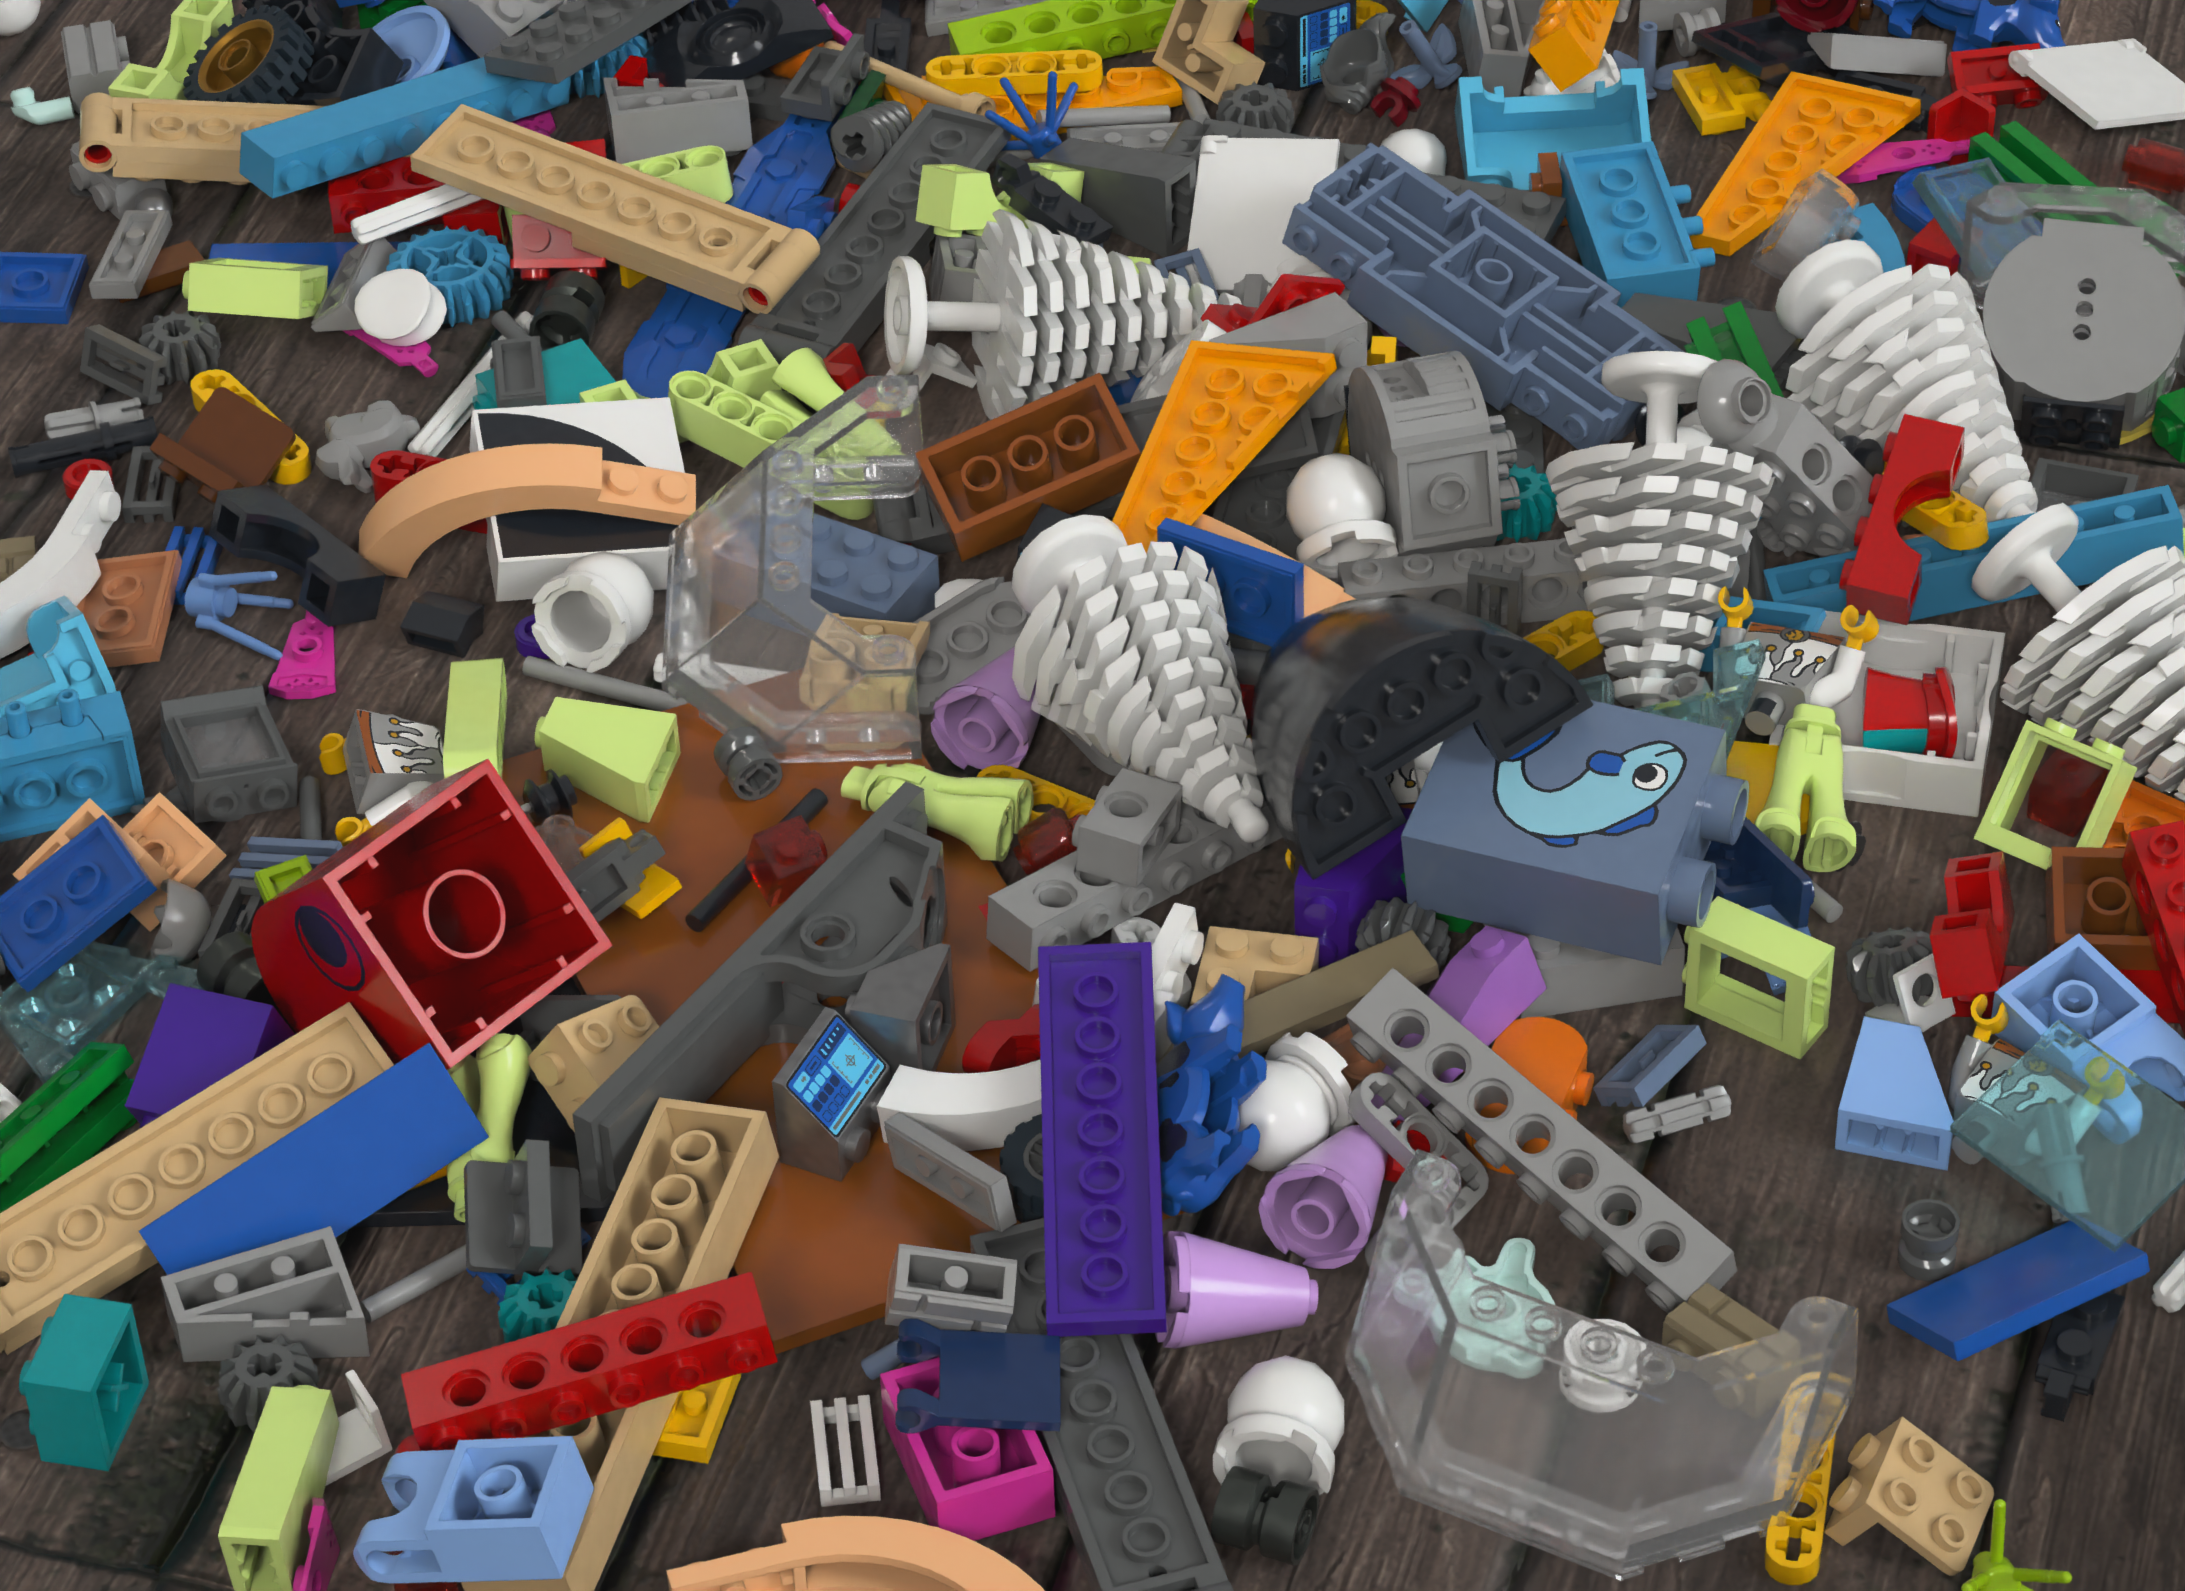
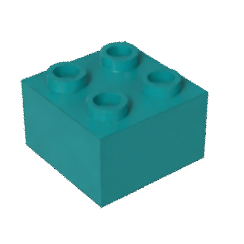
(84, 1382)

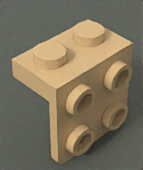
(588, 1050)
(1914, 1493)

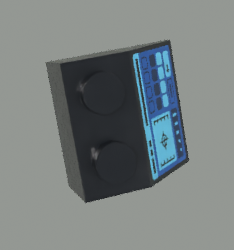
(1297, 38)

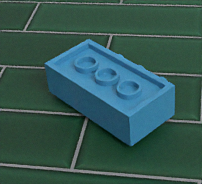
(1630, 222)
(61, 759)

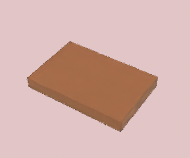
(132, 606)

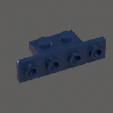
(1760, 875)

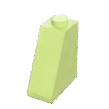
(611, 752)

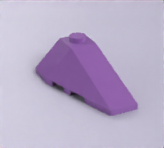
(1482, 990)

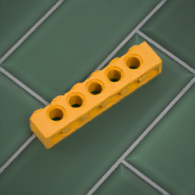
(1571, 38)

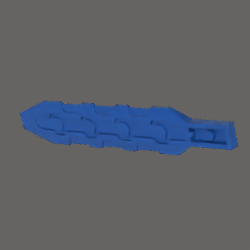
(689, 328)

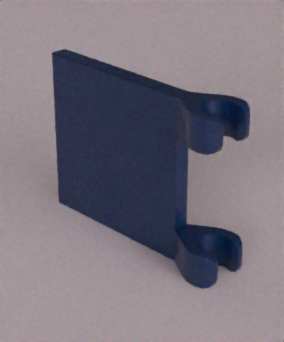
(982, 1379)

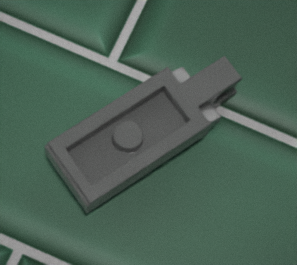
(614, 872)

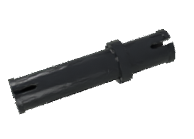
(93, 444)

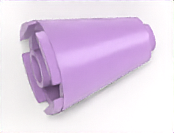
(984, 718)
(1326, 1199)
(1229, 1292)

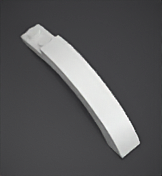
(64, 563)
(985, 1107)

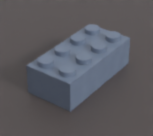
(870, 574)

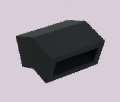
(443, 623)

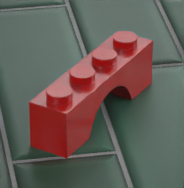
(1919, 468)
(1975, 933)

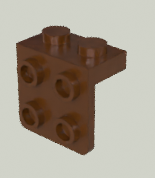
(225, 446)

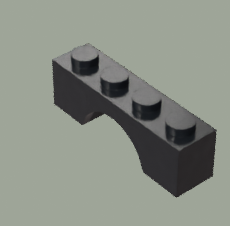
(264, 526)

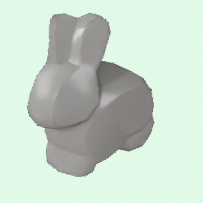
(359, 438)

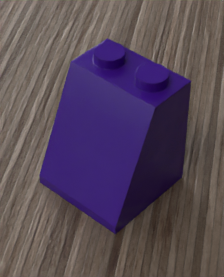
(1342, 896)
(198, 1043)

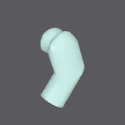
(40, 112)

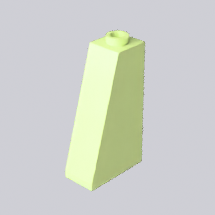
(272, 1503)

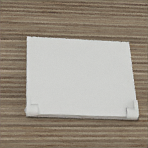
(2106, 82)
(1247, 201)

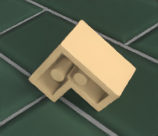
(1201, 48)
(1254, 959)

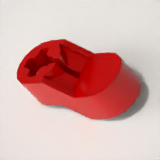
(1004, 1044)

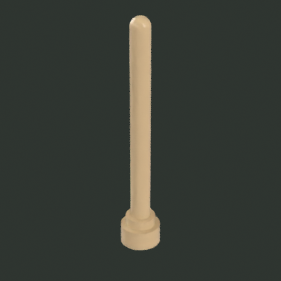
(972, 102)

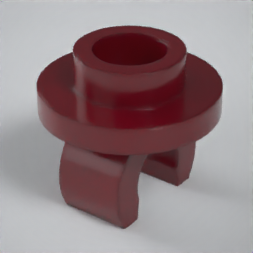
(1397, 94)

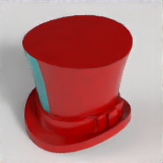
(1910, 712)

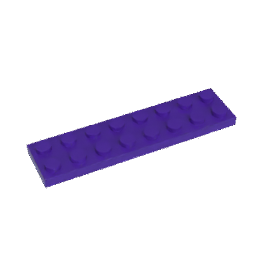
(1100, 1141)

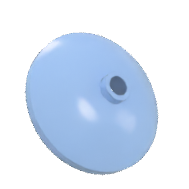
(418, 38)

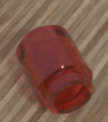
(2155, 166)

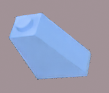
(1894, 1099)

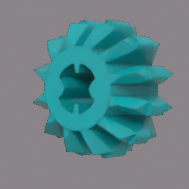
(1536, 506)
(534, 1304)

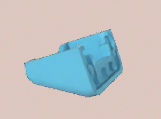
(1505, 134)
(61, 660)

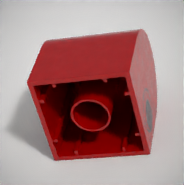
(429, 923)

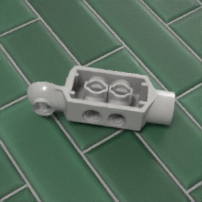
(1816, 483)

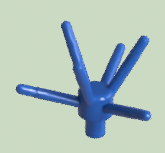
(1042, 136)

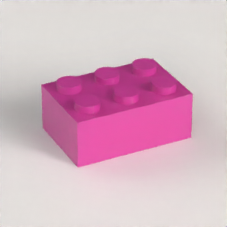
(969, 1476)

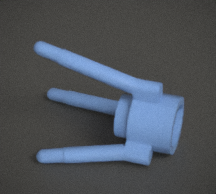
(212, 600)

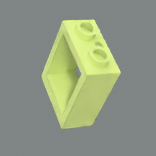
(255, 287)
(2019, 773)
(1773, 948)

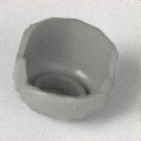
(183, 922)

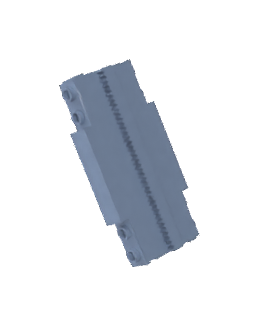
(1475, 282)

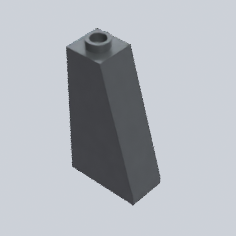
(1134, 190)
(1670, 315)

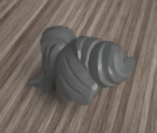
(1358, 64)

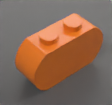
(1549, 1057)

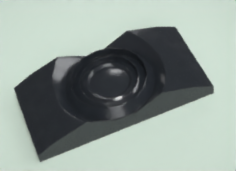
(737, 41)
(1766, 47)

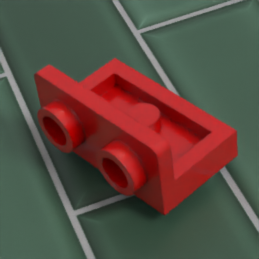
(1992, 79)

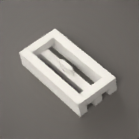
(841, 1415)

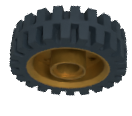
(251, 60)

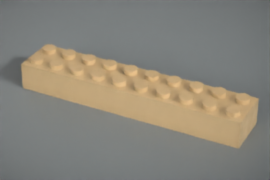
(665, 1233)

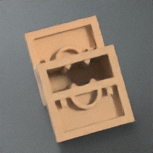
(158, 838)

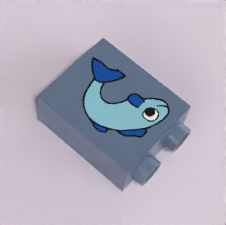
(1580, 833)

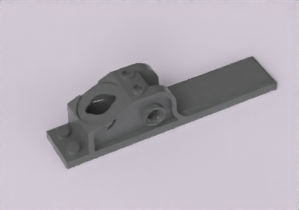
(874, 901)

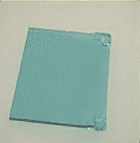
(2081, 1135)

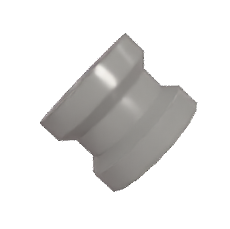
(1685, 25)

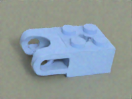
(2098, 1003)
(479, 1512)

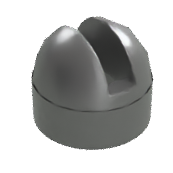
(154, 200)

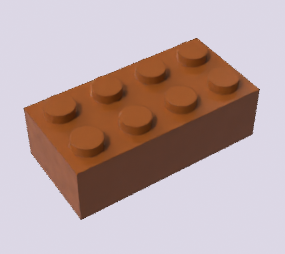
(1050, 452)
(2093, 899)

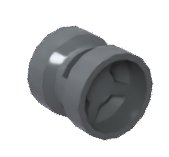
(748, 763)
(1928, 1239)

